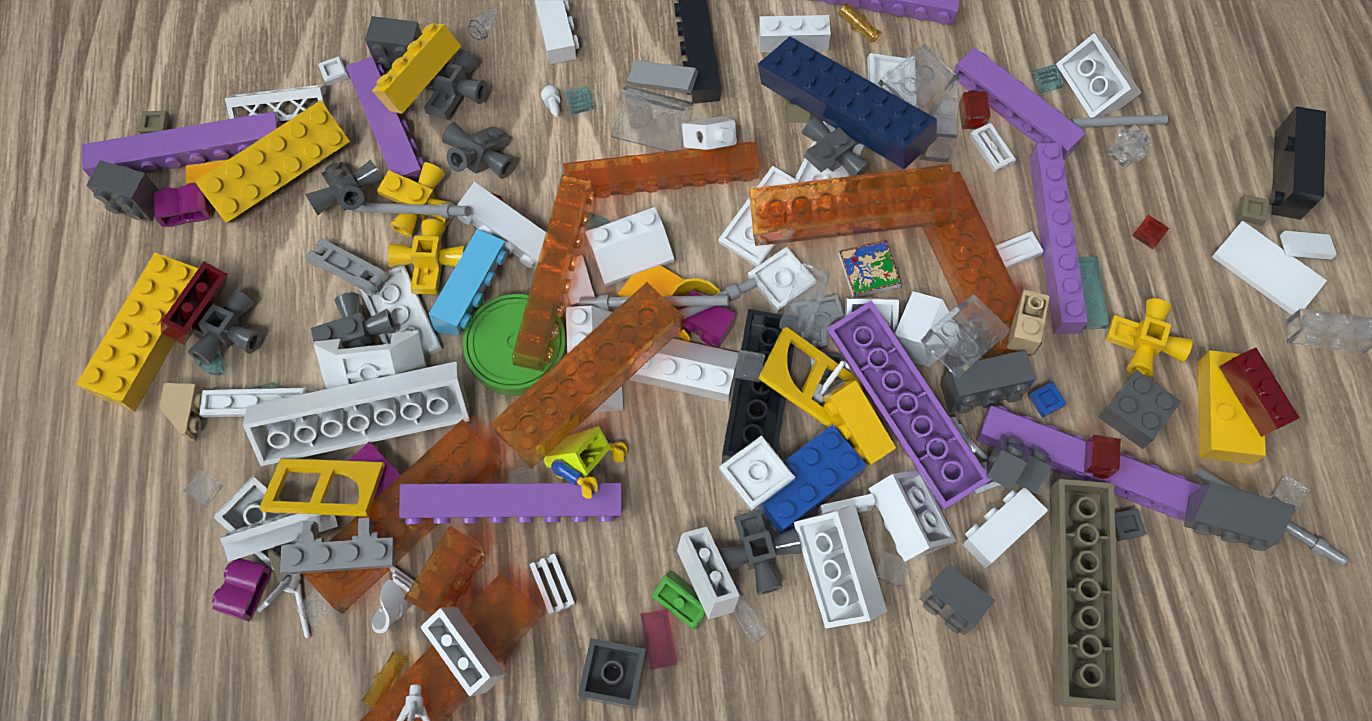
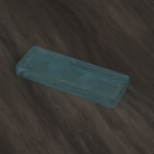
(1093, 293)

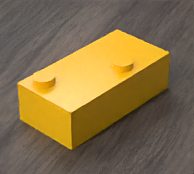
(1223, 423)

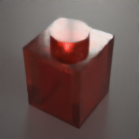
(974, 109)
(1102, 456)

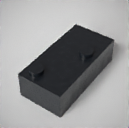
(1298, 163)

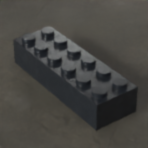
(755, 406)

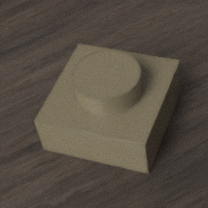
(153, 121)
(1253, 209)

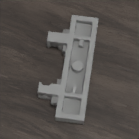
(315, 555)

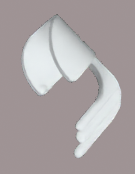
(392, 601)

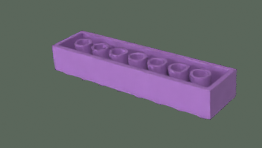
(907, 405)

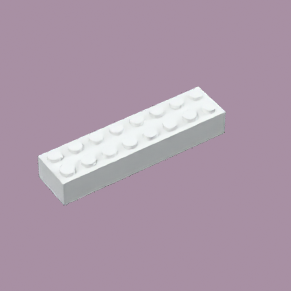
(356, 413)

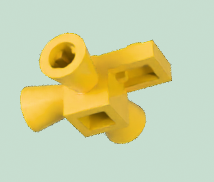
(409, 192)
(426, 256)
(1148, 337)

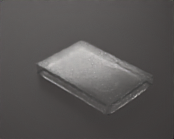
(918, 77)

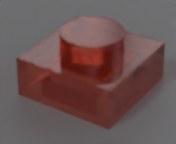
(1150, 232)

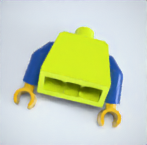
(580, 454)

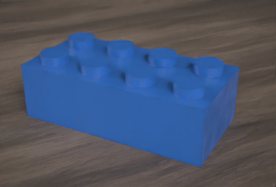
(820, 472)

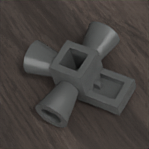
(452, 84)
(833, 149)
(477, 150)
(344, 187)
(353, 327)
(223, 328)
(759, 550)

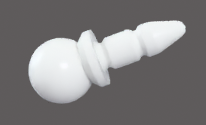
(551, 99)

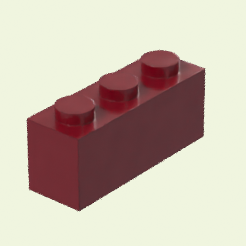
(193, 303)
(1258, 391)

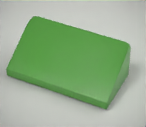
(680, 599)

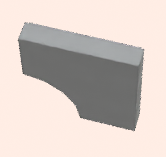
(828, 314)

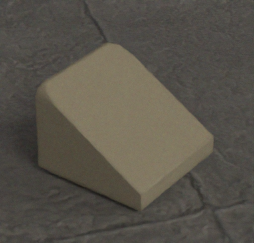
(795, 114)
(275, 558)

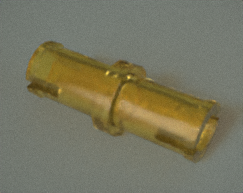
(859, 22)
(384, 679)

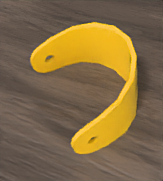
(697, 285)

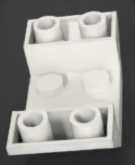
(366, 363)

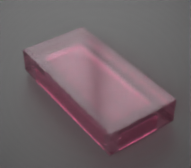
(658, 639)

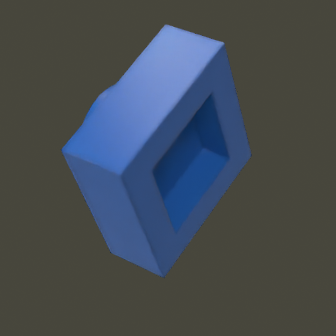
(1047, 399)

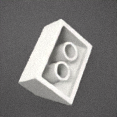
(1098, 77)
(629, 246)
(911, 515)

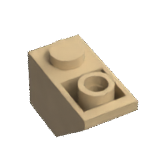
(1028, 322)
(182, 407)

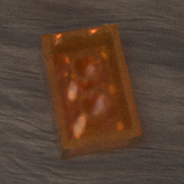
(446, 573)

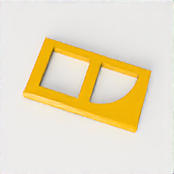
(777, 376)
(363, 473)

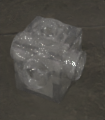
(1130, 146)

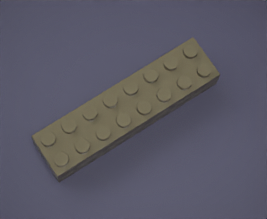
(1085, 595)

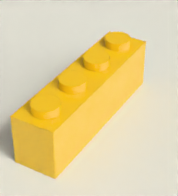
(416, 67)

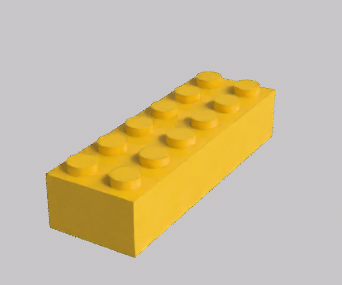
(272, 161)
(134, 343)

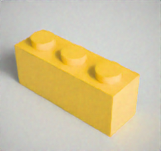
(858, 422)

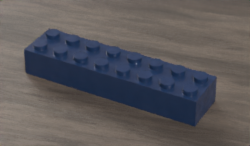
(848, 102)

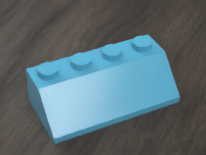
(467, 283)

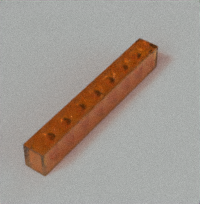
(668, 169)
(552, 273)

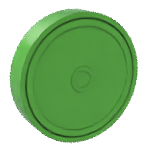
(491, 342)

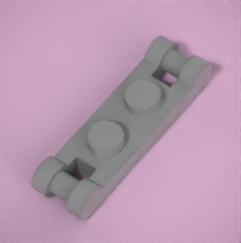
(346, 266)

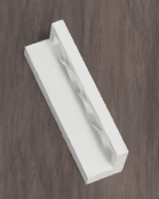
(271, 96)
(271, 533)

